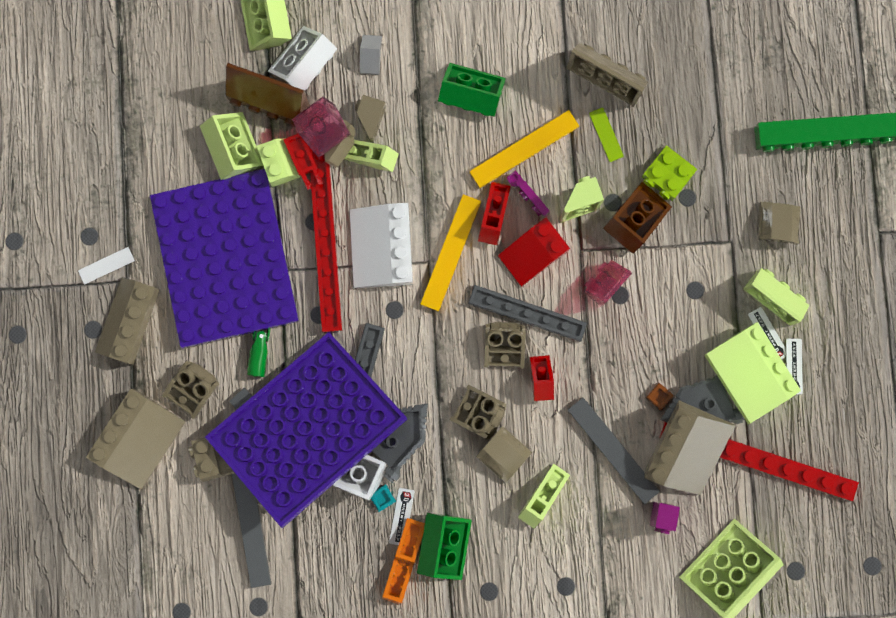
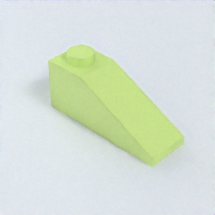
(373, 155)
(543, 496)

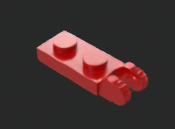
(302, 158)

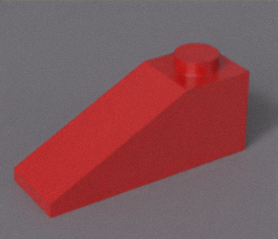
(494, 213)

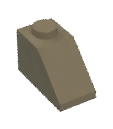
(370, 114)
(338, 153)

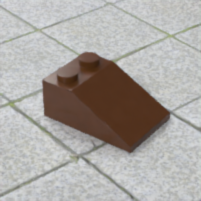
(637, 217)

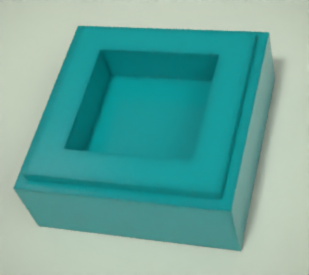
(383, 498)

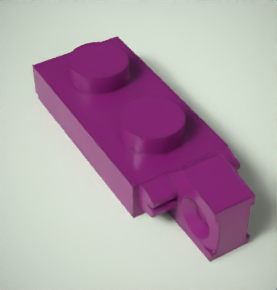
(528, 194)

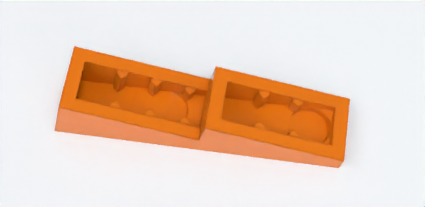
(404, 561)

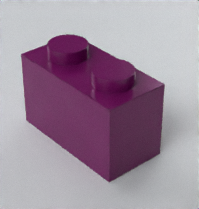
(664, 517)

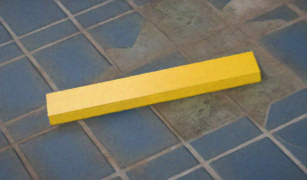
(524, 149)
(450, 253)

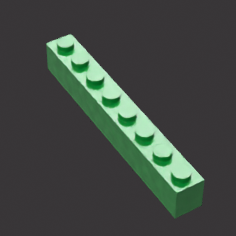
(825, 132)

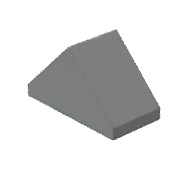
(370, 54)

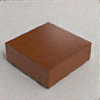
(659, 396)

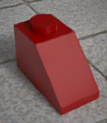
(542, 378)

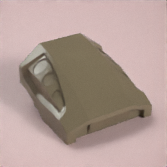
(778, 222)
(505, 344)
(191, 388)
(479, 412)
(504, 454)

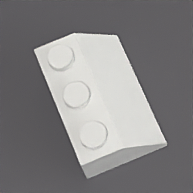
(303, 58)
(363, 477)

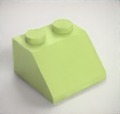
(277, 162)

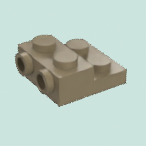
(208, 461)

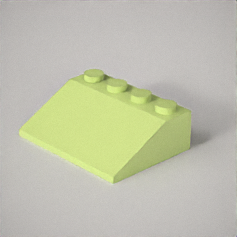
(752, 373)
(731, 570)

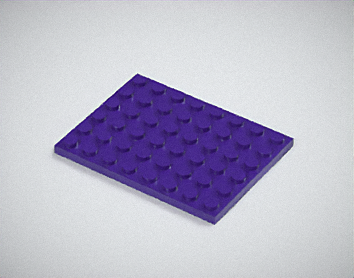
(224, 258)
(305, 429)

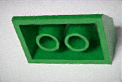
(471, 89)
(444, 546)

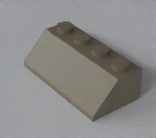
(127, 320)

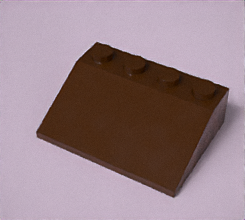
(264, 94)

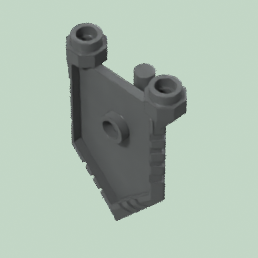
(709, 397)
(403, 441)

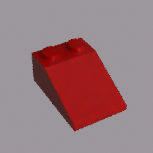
(534, 252)

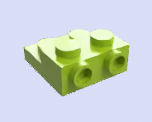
(668, 173)

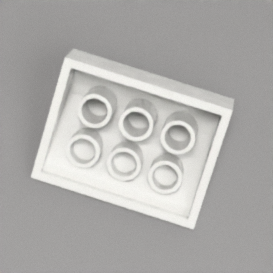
(381, 246)

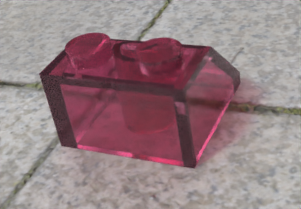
(321, 126)
(608, 281)

